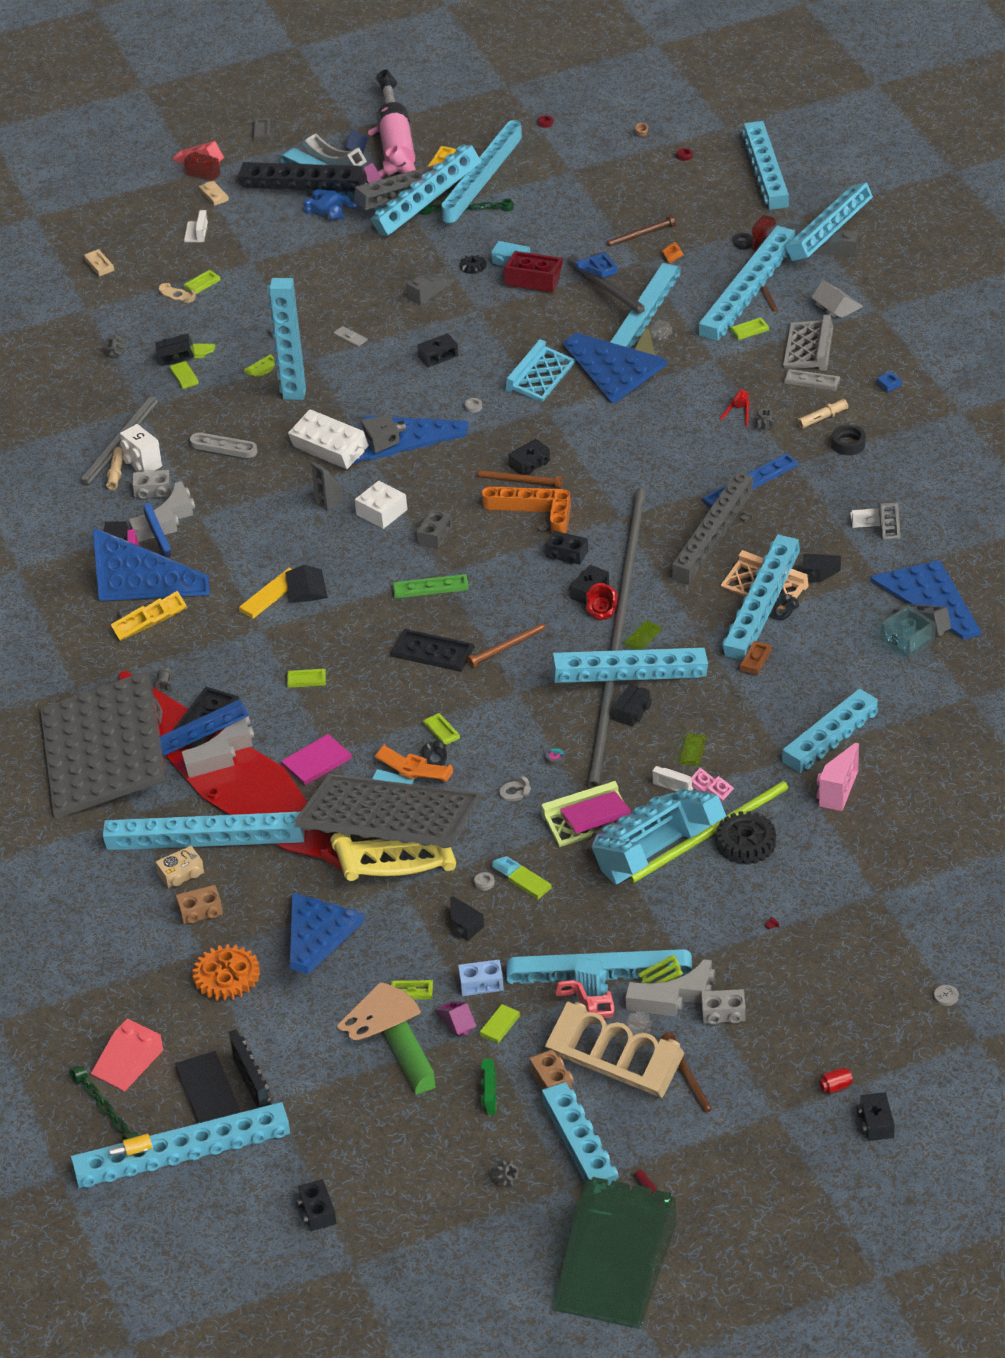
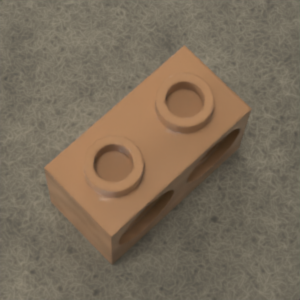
(199, 904)
(550, 1070)

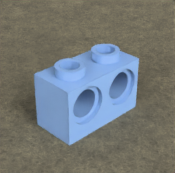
(480, 977)

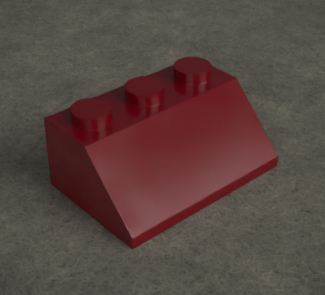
(533, 271)

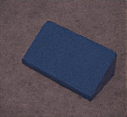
(356, 140)

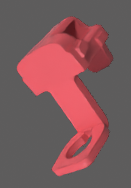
(590, 1002)

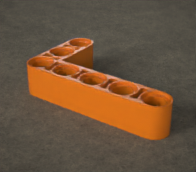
(531, 499)

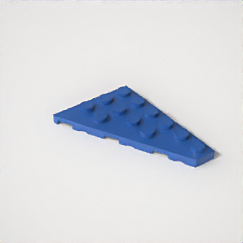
(613, 366)
(419, 434)
(138, 573)
(930, 586)
(318, 930)

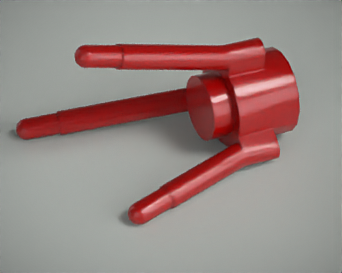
(740, 400)

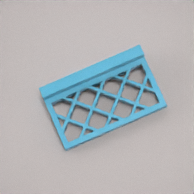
(528, 366)

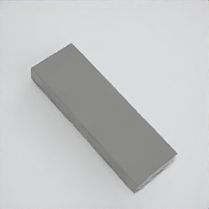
(812, 380)

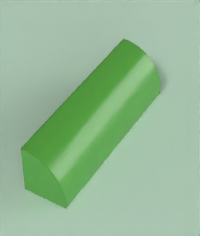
(410, 1057)

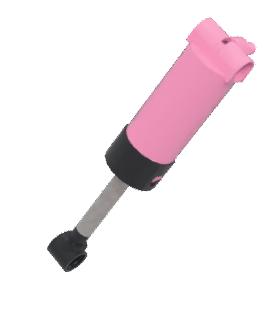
(394, 130)

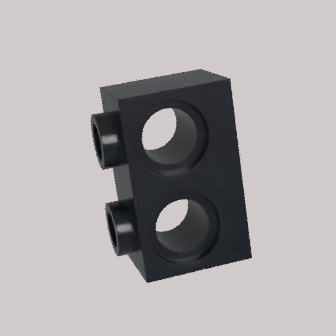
(566, 547)
(316, 1205)

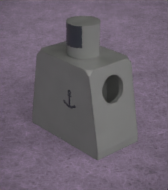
(382, 432)

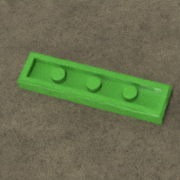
(430, 586)

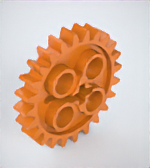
(226, 972)

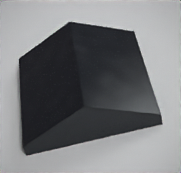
(305, 584)

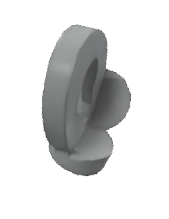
(522, 783)

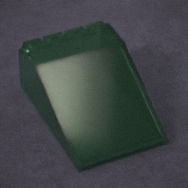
(615, 1252)

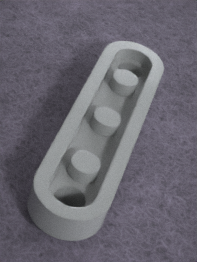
(223, 445)

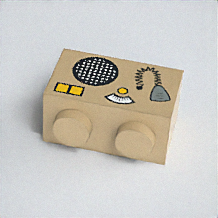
(179, 867)

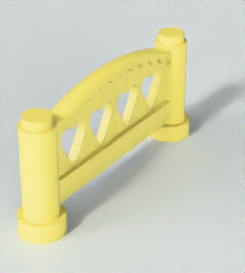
(351, 853)

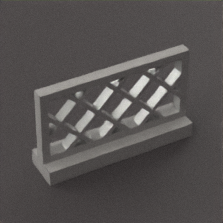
(822, 344)

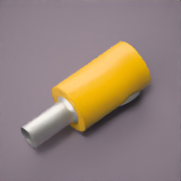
(133, 1145)

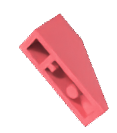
(205, 149)

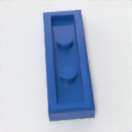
(157, 530)

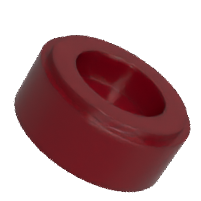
(545, 121)
(684, 154)

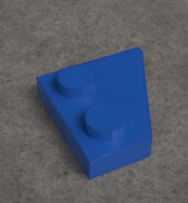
(598, 265)

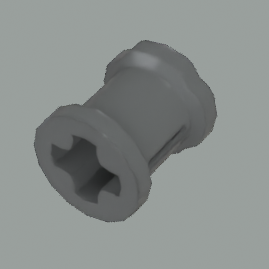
(164, 677)

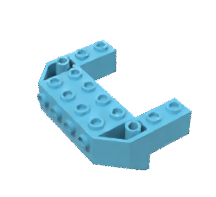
(627, 844)

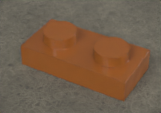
(755, 658)

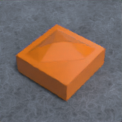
(672, 252)

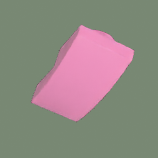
(705, 783)

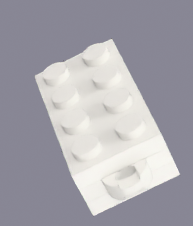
(328, 439)

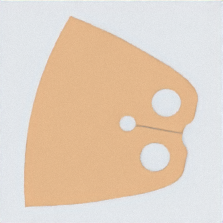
(386, 1005)

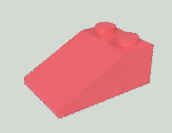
(127, 1054)

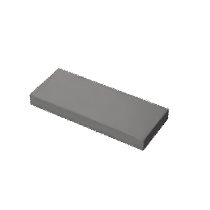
(350, 336)

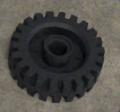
(746, 837)

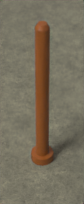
(522, 478)
(474, 660)

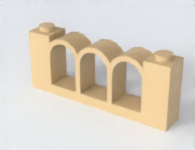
(658, 1072)

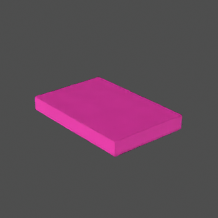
(316, 759)
(595, 812)

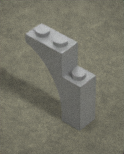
(324, 152)
(176, 507)
(220, 750)
(668, 996)

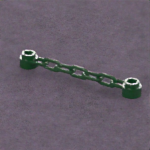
(506, 205)
(81, 1076)

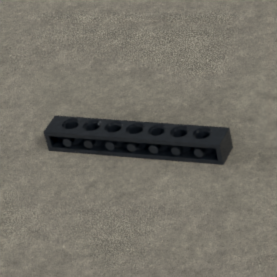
(301, 176)

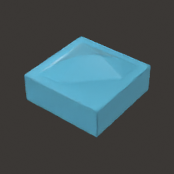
(505, 865)

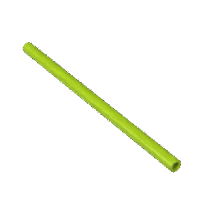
(691, 842)

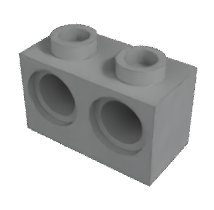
(151, 484)
(723, 1006)

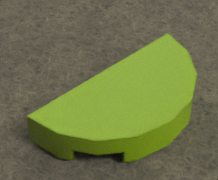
(203, 349)
(261, 367)

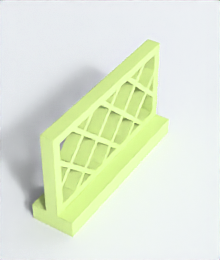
(552, 810)

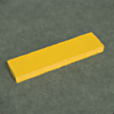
(265, 596)

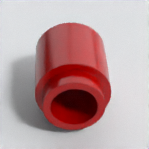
(835, 1080)

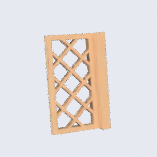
(753, 563)

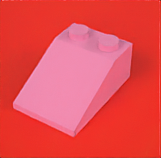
(838, 779)

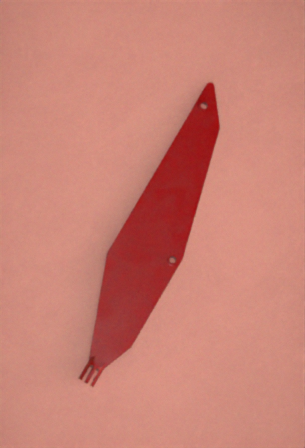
(248, 787)

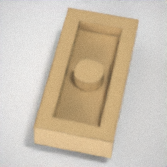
(213, 193)
(99, 262)

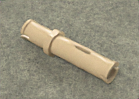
(829, 410)
(114, 472)

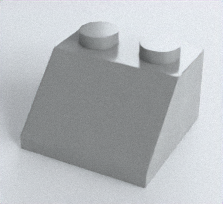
(834, 300)

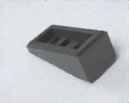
(889, 503)

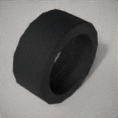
(848, 448)

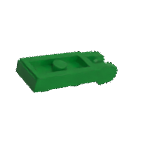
(489, 1085)

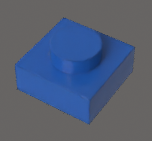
(889, 381)

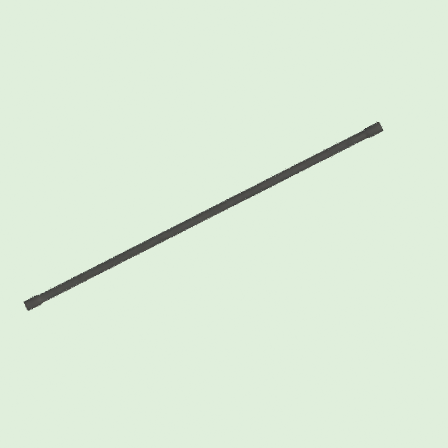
(595, 772)

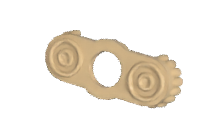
(166, 290)

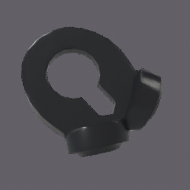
(743, 244)
(792, 604)
(440, 746)

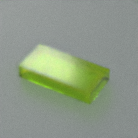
(643, 635)
(693, 749)

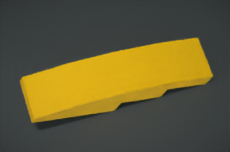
(149, 616)

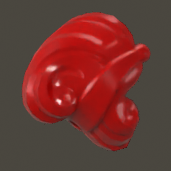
(602, 597)

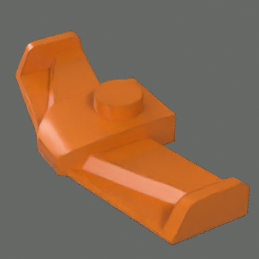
(413, 765)

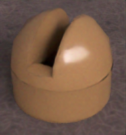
(641, 129)

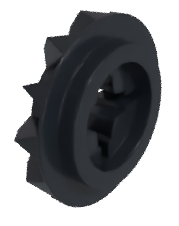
(467, 266)

